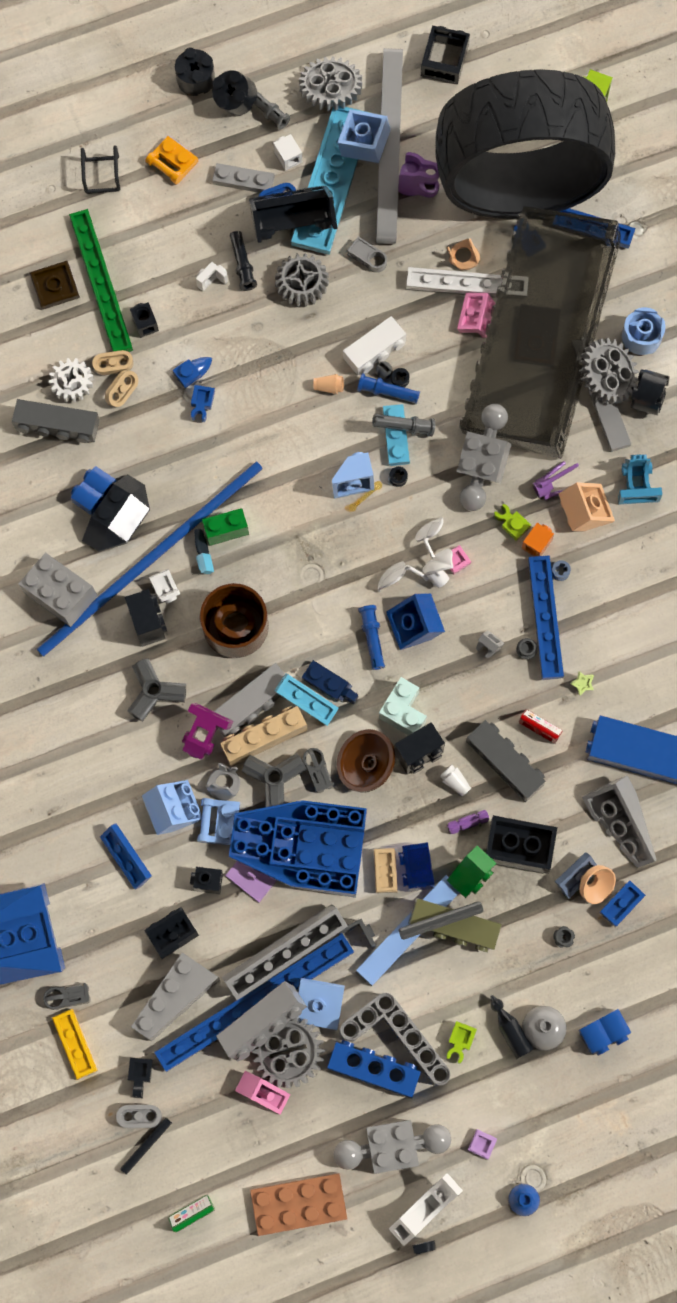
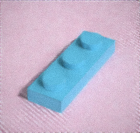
(396, 439)
(306, 699)

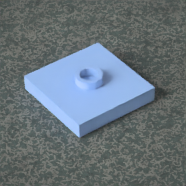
(322, 1003)

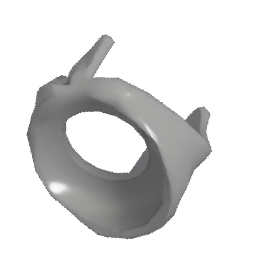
(219, 792)

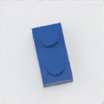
(622, 903)

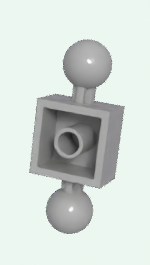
(484, 457)
(392, 1146)

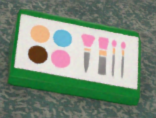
(191, 1213)

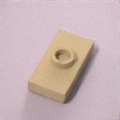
(385, 870)

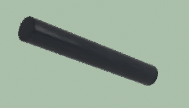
(146, 1145)

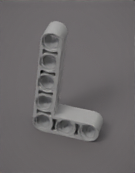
(400, 1032)

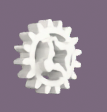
(76, 386)

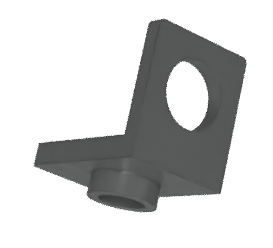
(367, 930)

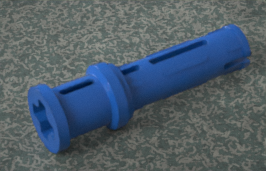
(379, 387)
(370, 627)

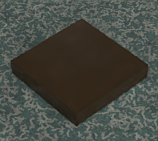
(54, 285)

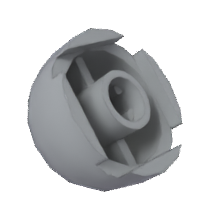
(544, 1028)

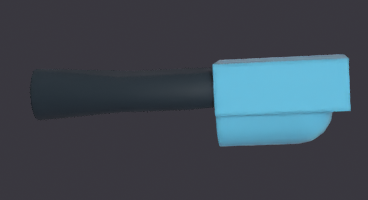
(204, 558)

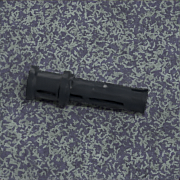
(244, 268)

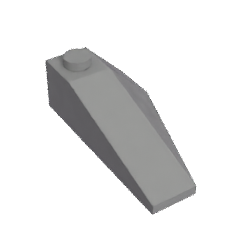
(621, 814)

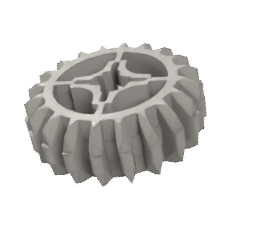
(315, 275)

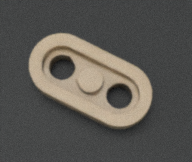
(113, 361)
(121, 389)

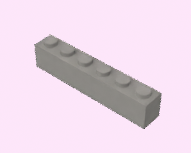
(284, 951)

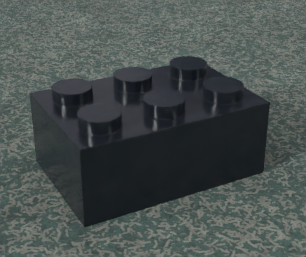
(521, 844)

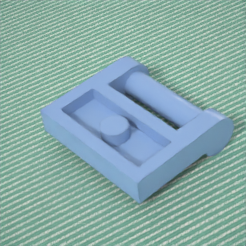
(224, 821)

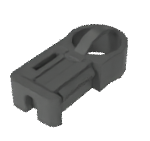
(318, 773)
(71, 996)

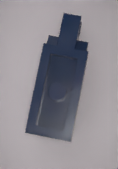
(329, 683)

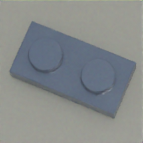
(570, 880)

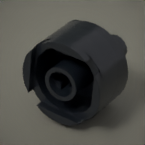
(194, 72)
(234, 92)
(650, 392)

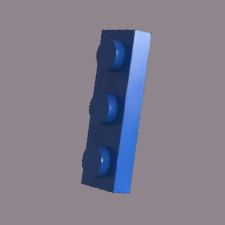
(125, 856)

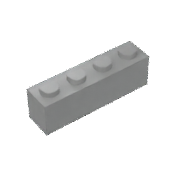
(251, 700)
(261, 1021)

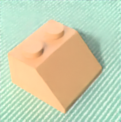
(586, 506)

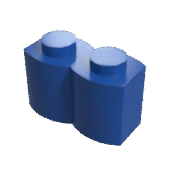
(92, 490)
(605, 1032)

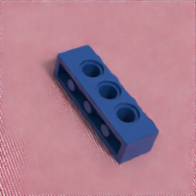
(409, 1071)

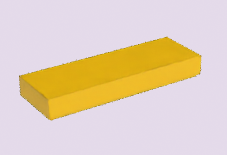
(74, 1044)

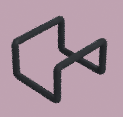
(115, 158)

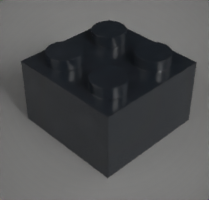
(143, 611)
(419, 748)

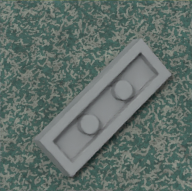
(242, 178)

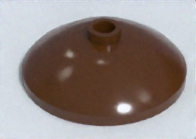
(359, 754)

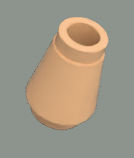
(330, 384)

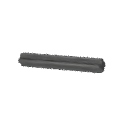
(441, 920)

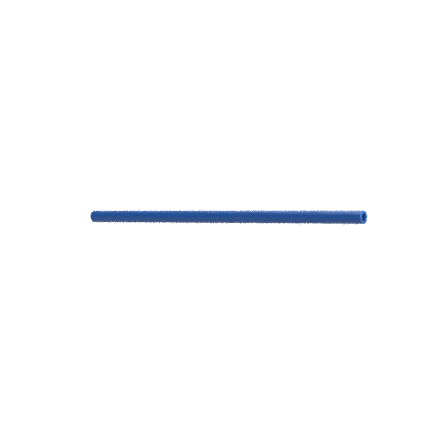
(152, 556)

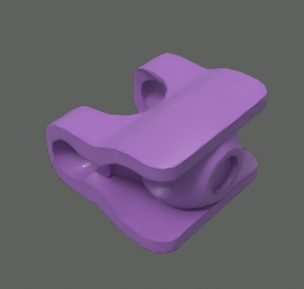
(414, 176)

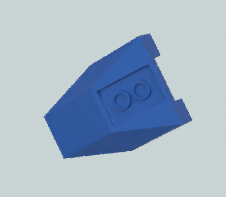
(303, 844)
(27, 936)

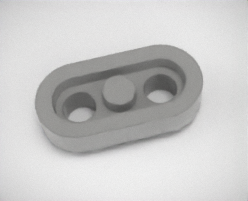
(139, 1116)

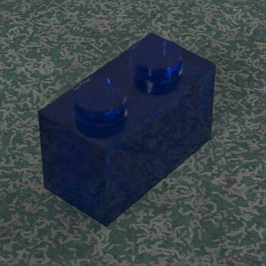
(417, 867)

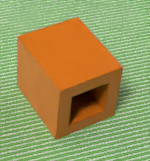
(538, 540)

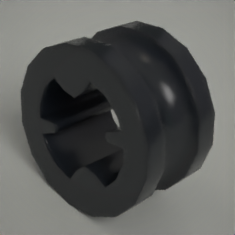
(402, 372)
(401, 470)

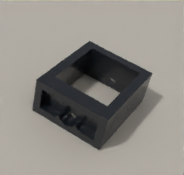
(439, 70)

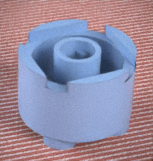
(642, 320)

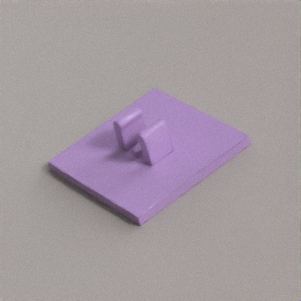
(250, 880)

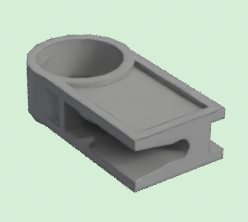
(364, 251)

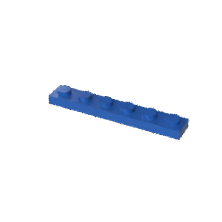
(546, 617)

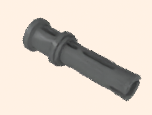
(272, 111)
(413, 424)

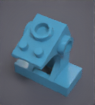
(638, 466)

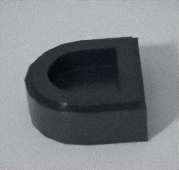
(424, 1247)

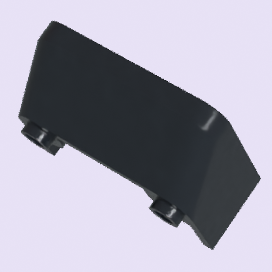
(292, 210)

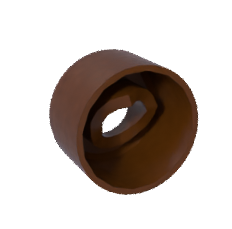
(228, 600)

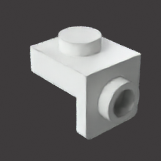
(209, 274)
(164, 586)

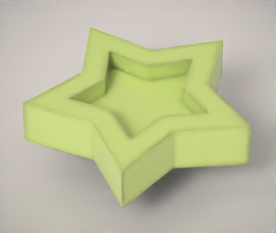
(583, 682)

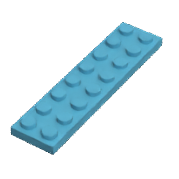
(336, 174)

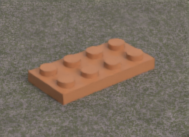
(298, 1204)

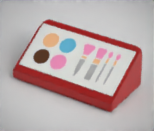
(540, 726)

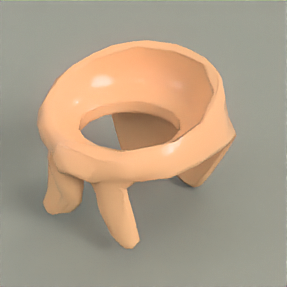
(472, 262)

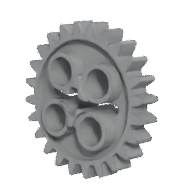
(330, 83)
(608, 371)
(293, 1070)

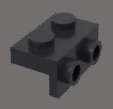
(171, 932)

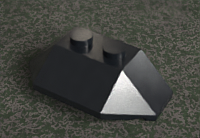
(117, 515)

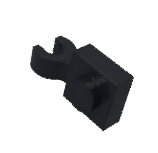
(139, 1072)

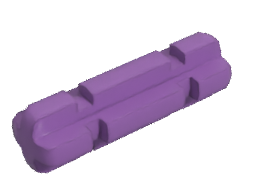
(468, 822)

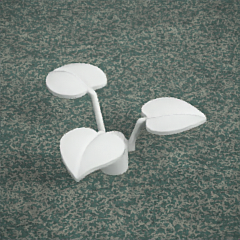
(432, 570)

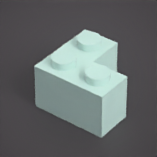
(398, 709)

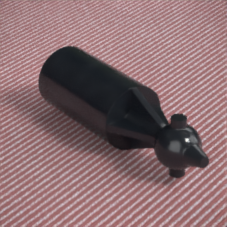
(511, 1029)

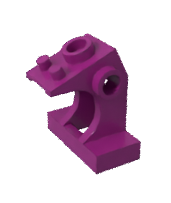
(209, 721)

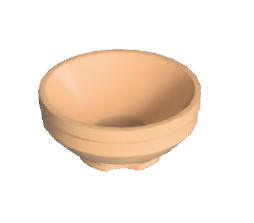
(601, 886)

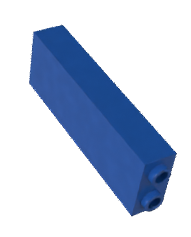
(633, 749)

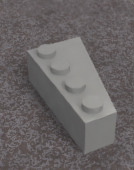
(177, 992)

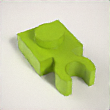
(513, 524)
(461, 1038)

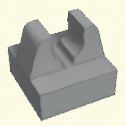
(491, 642)

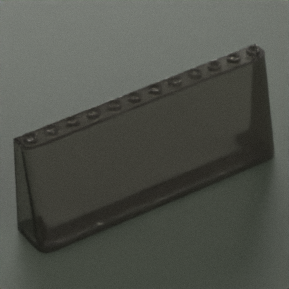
(542, 326)

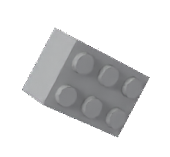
(58, 589)

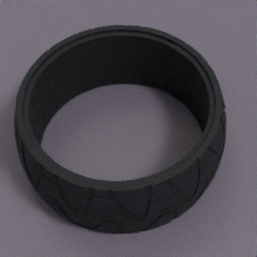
(520, 109)

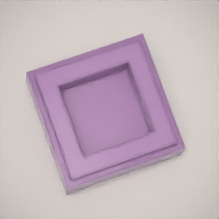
(482, 1144)

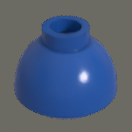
(524, 1200)

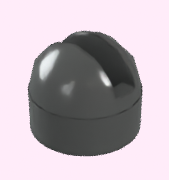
(381, 372)

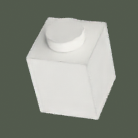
(287, 152)

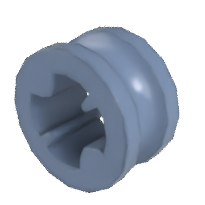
(556, 576)

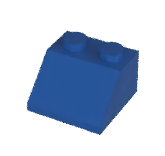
(415, 620)

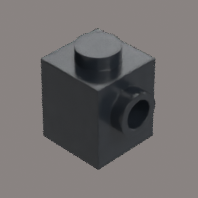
(207, 880)

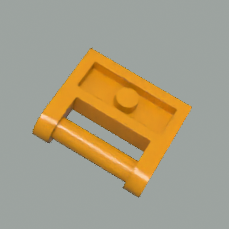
(176, 156)

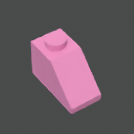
(262, 1092)

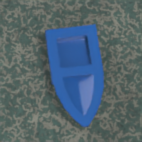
(192, 370)

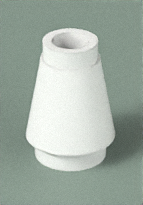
(455, 780)

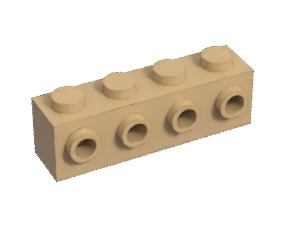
(263, 736)

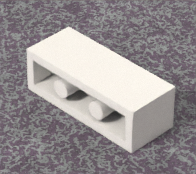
(374, 346)

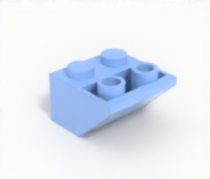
(172, 806)

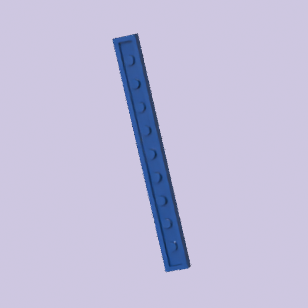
(206, 1032)

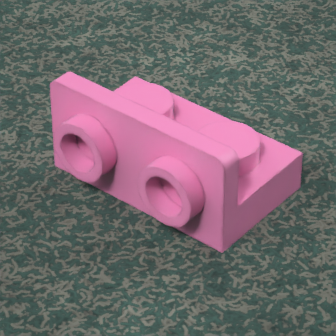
(476, 313)

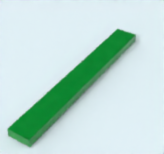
(100, 281)

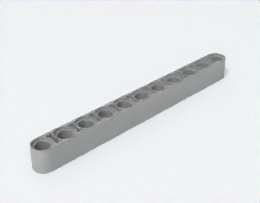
(390, 157)

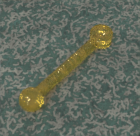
(377, 486)

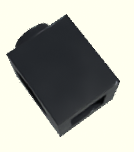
(146, 326)

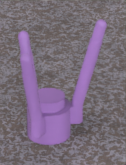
(544, 484)

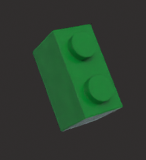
(225, 526)
(471, 872)

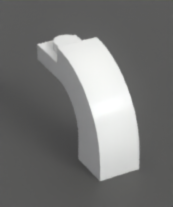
(425, 1209)

